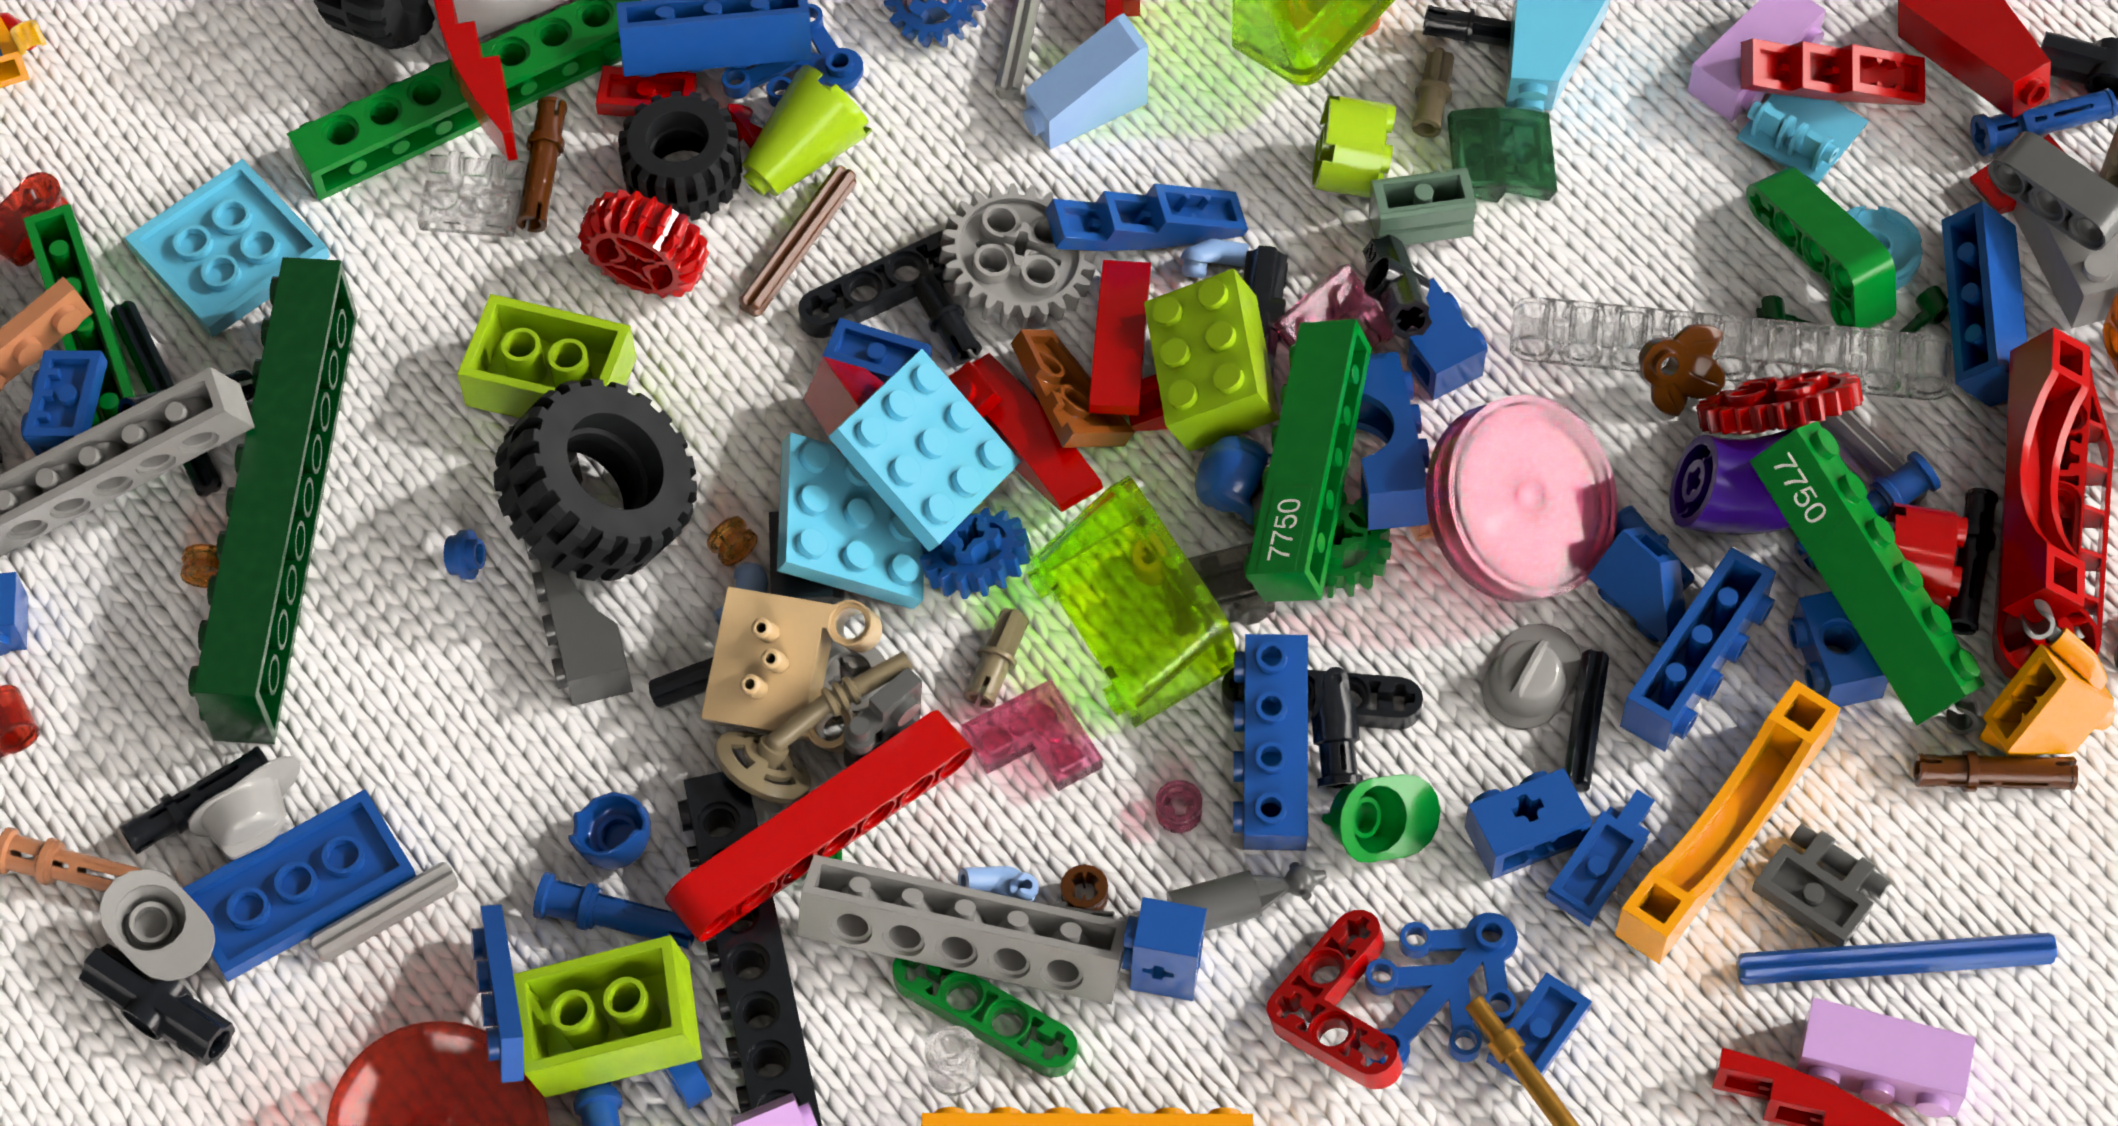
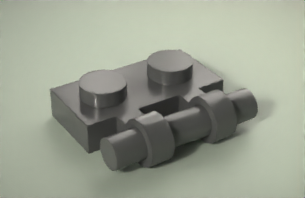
(888, 714)
(1815, 896)

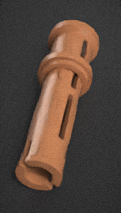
(50, 860)

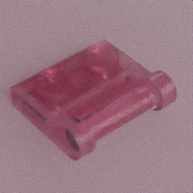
(1336, 298)

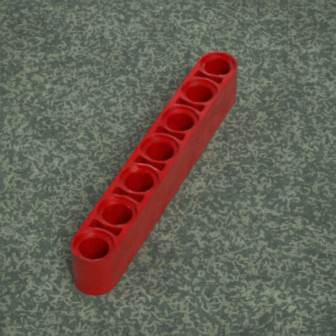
(818, 825)

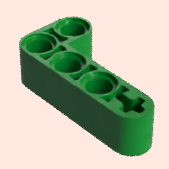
(1830, 244)

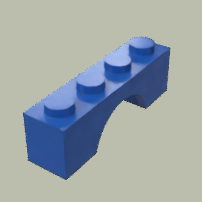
(1396, 474)

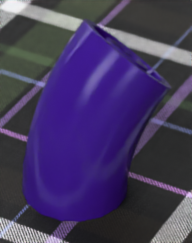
(1720, 489)

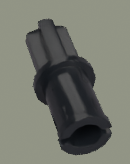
(1466, 26)
(946, 318)

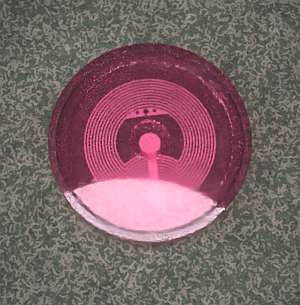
(1521, 498)

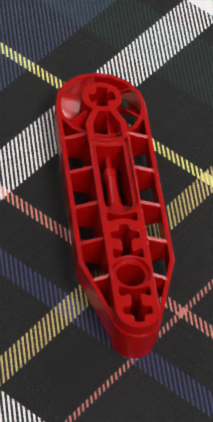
(2009, 640)

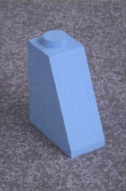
(1090, 85)

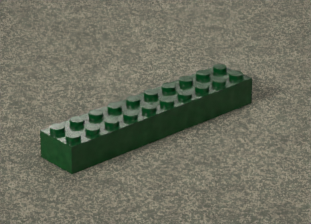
(274, 503)

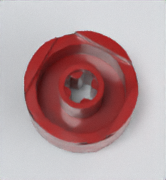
(1930, 542)

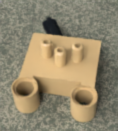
(769, 662)

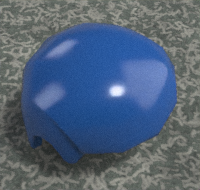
(611, 831)

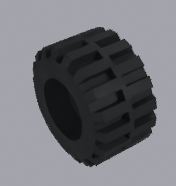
(676, 126)

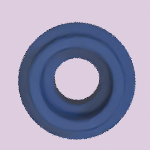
(464, 554)

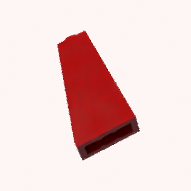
(1981, 47)

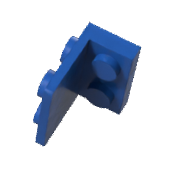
(63, 397)

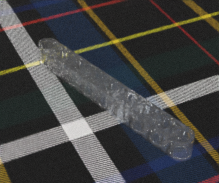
(1751, 347)

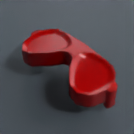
(746, 130)

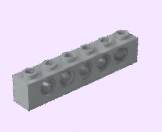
(120, 455)
(961, 929)

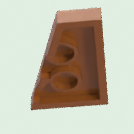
(1065, 392)

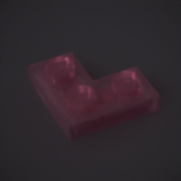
(1038, 724)

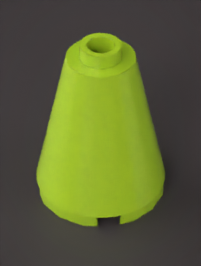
(803, 133)

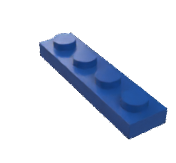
(500, 1002)

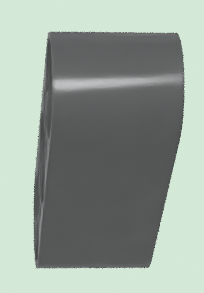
(2057, 189)

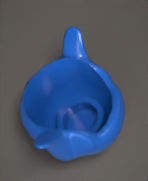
(1231, 474)

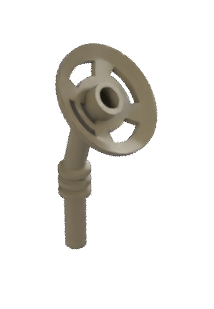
(771, 752)

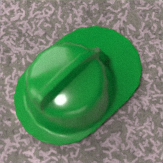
(1384, 817)

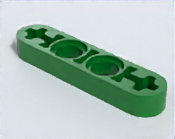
(980, 1017)

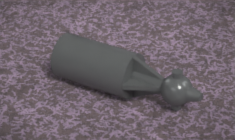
(1245, 895)

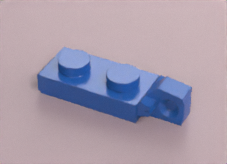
(1601, 860)

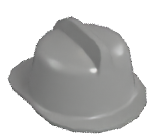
(1531, 676)
(249, 811)
(157, 925)

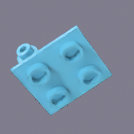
(1802, 132)

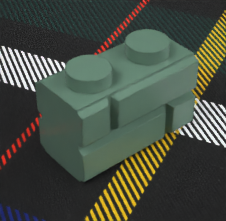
(1423, 206)

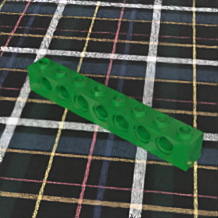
(430, 108)

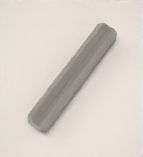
(1016, 48)
(1865, 446)
(384, 911)

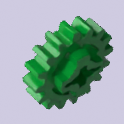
(1356, 551)

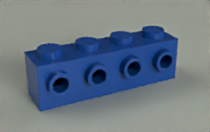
(711, 34)
(1983, 299)
(1698, 649)
(1274, 742)

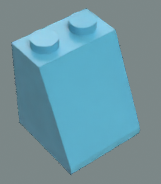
(1547, 47)

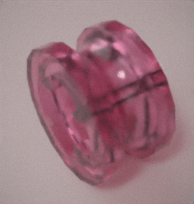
(1190, 796)

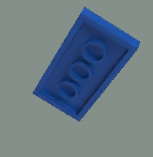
(299, 883)

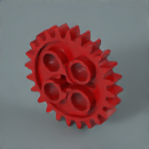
(1779, 403)

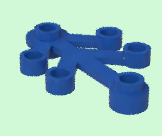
(826, 62)
(1448, 981)

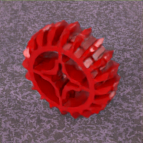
(643, 244)

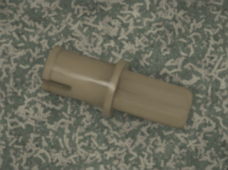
(1433, 93)
(997, 657)

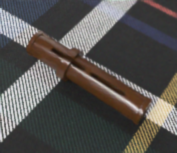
(544, 148)
(1984, 771)

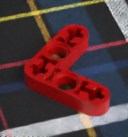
(1320, 1000)

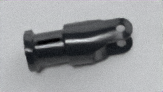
(1335, 730)

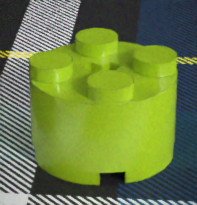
(1352, 145)

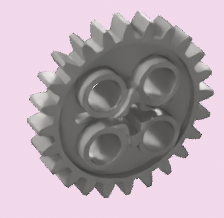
(1015, 256)

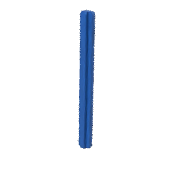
(1896, 958)

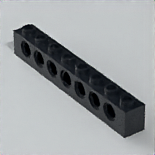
(716, 803)

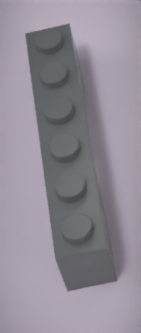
(588, 641)

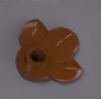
(1688, 370)

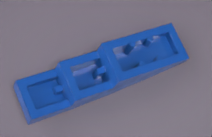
(1145, 222)

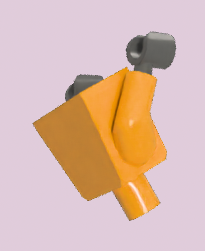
(2048, 702)

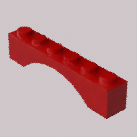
(2044, 394)

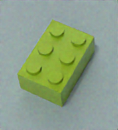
(533, 348)
(1211, 360)
(607, 1016)

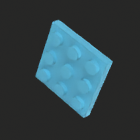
(224, 246)
(924, 449)
(841, 529)

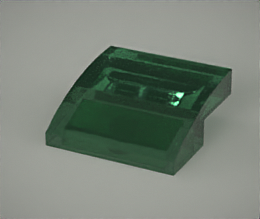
(1504, 151)

